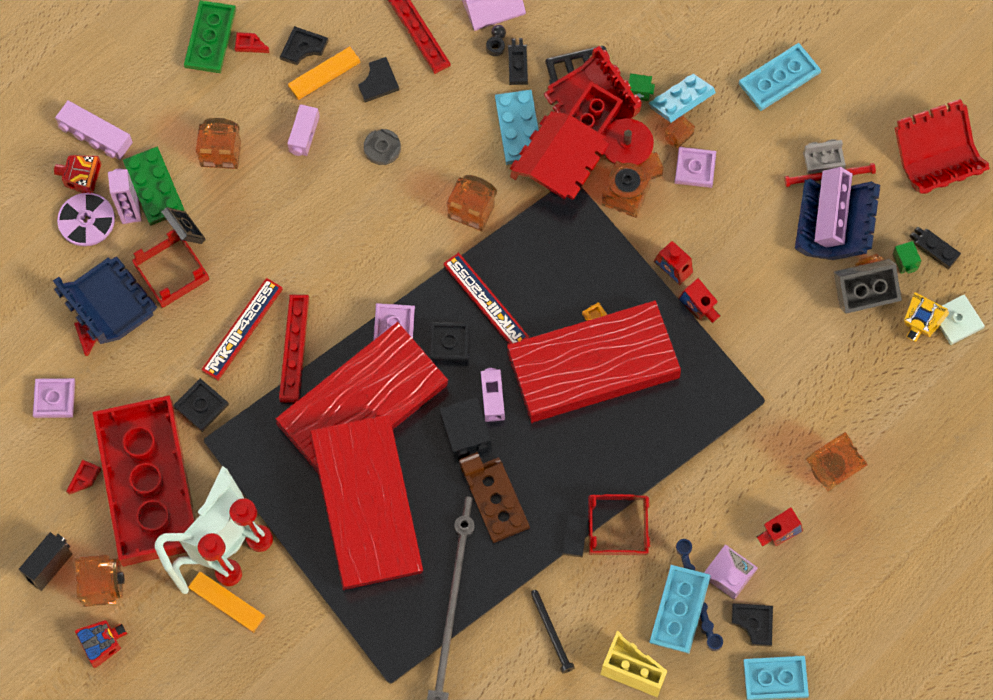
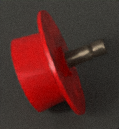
(628, 141)

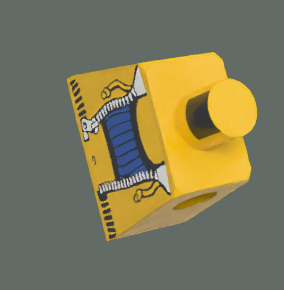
(923, 317)

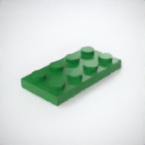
(210, 36)
(152, 184)

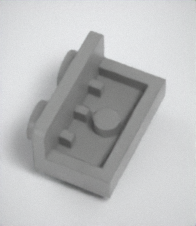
(823, 156)

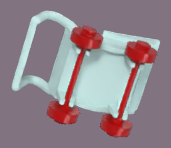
(217, 534)

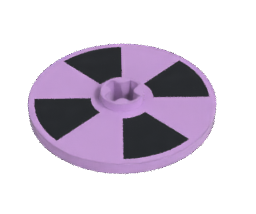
(97, 226)

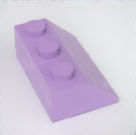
(490, 12)

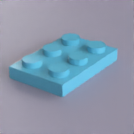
(682, 97)
(776, 678)

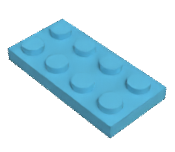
(779, 76)
(516, 122)
(680, 609)

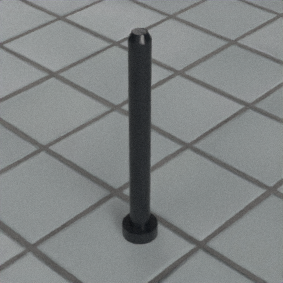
(566, 665)

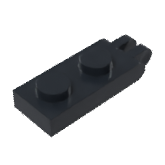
(518, 63)
(935, 247)

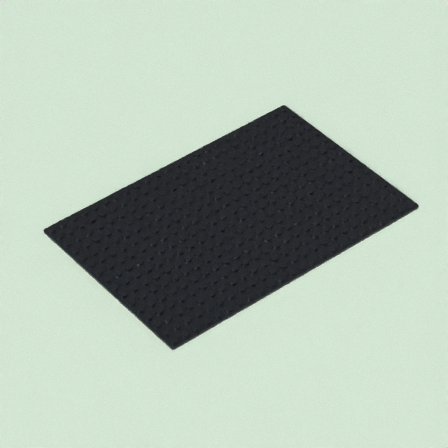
(545, 273)

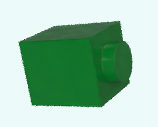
(641, 86)
(907, 257)

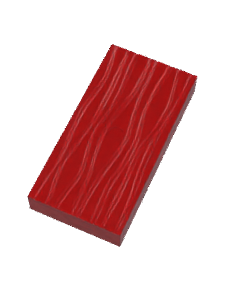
(593, 361)
(382, 379)
(144, 477)
(366, 502)

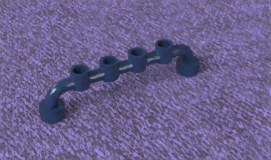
(714, 640)

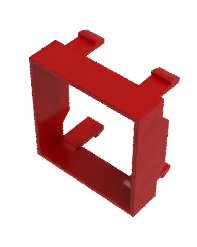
(200, 274)
(593, 539)

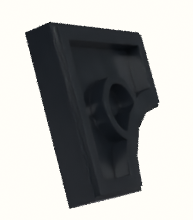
(303, 44)
(379, 81)
(756, 621)

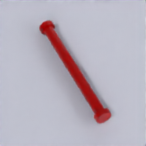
(818, 176)

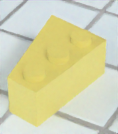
(632, 667)

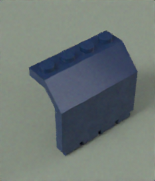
(859, 222)
(107, 301)

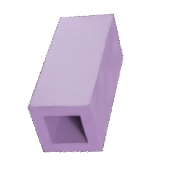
(303, 130)
(492, 395)

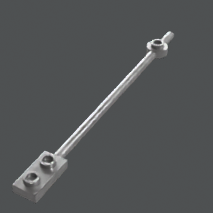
(463, 533)

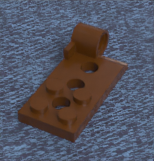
(474, 475)

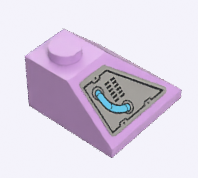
(730, 572)

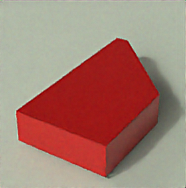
(249, 43)
(85, 340)
(84, 477)

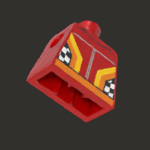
(79, 172)

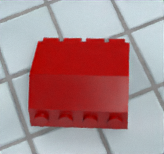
(601, 72)
(938, 147)
(560, 154)

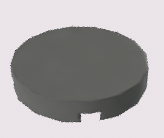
(382, 147)

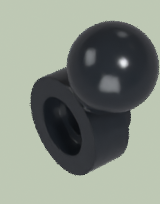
(498, 32)

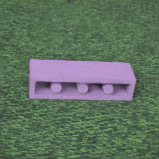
(93, 130)
(124, 196)
(833, 207)

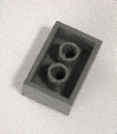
(867, 286)

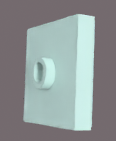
(961, 320)

